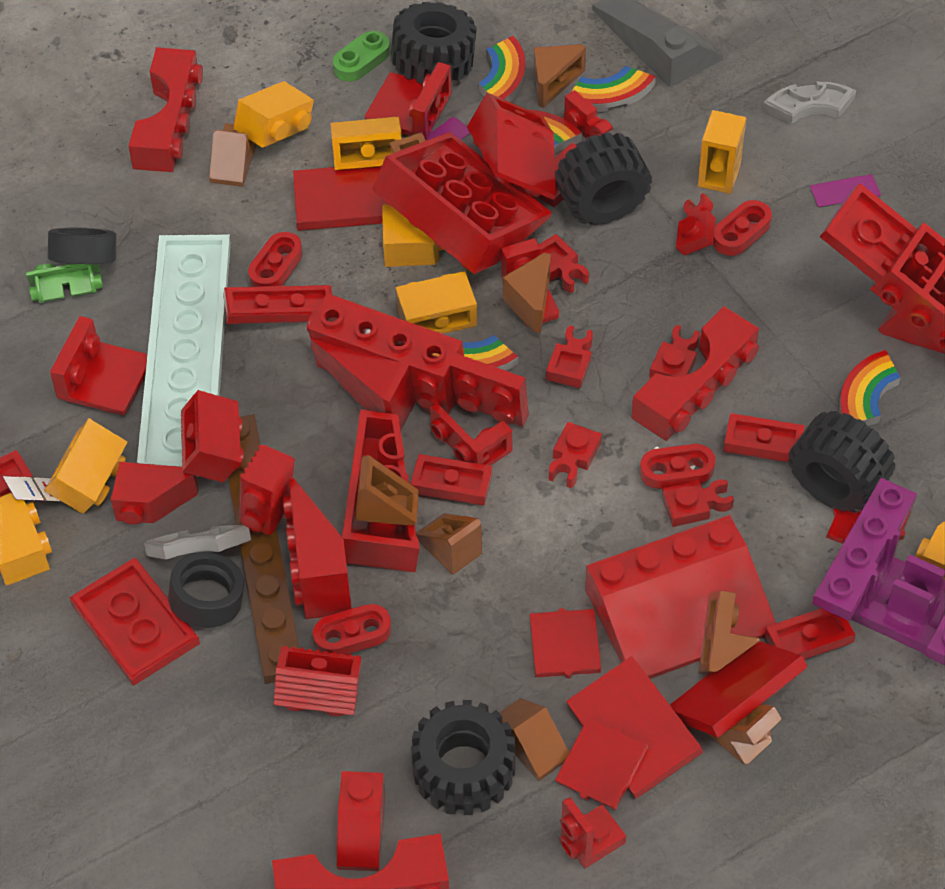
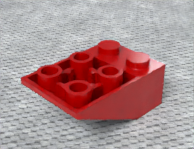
(515, 145)
(316, 557)

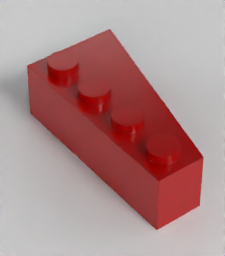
(376, 542)

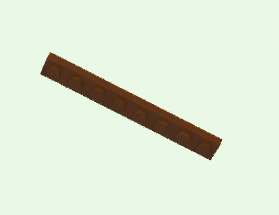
(264, 572)

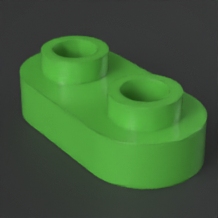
(361, 56)

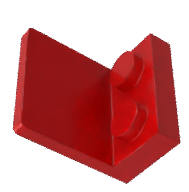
(413, 102)
(96, 371)

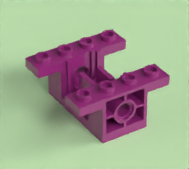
(883, 591)

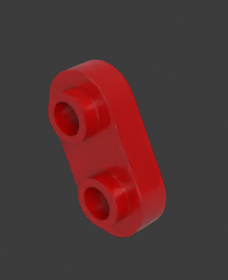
(736, 232)
(272, 267)
(676, 464)
(350, 629)

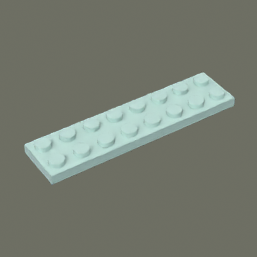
(183, 338)

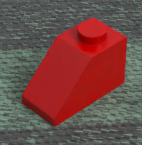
(150, 491)
(360, 820)

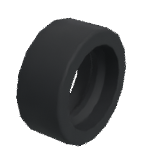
(81, 245)
(200, 612)

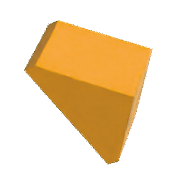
(405, 243)

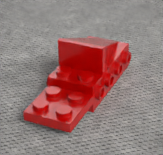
(900, 260)
(392, 366)

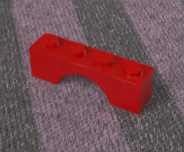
(158, 139)
(670, 401)
(415, 865)

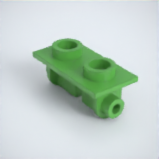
(51, 279)

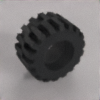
(432, 35)
(603, 178)
(840, 460)
(463, 727)

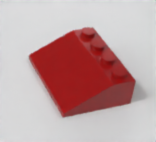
(457, 200)
(659, 594)

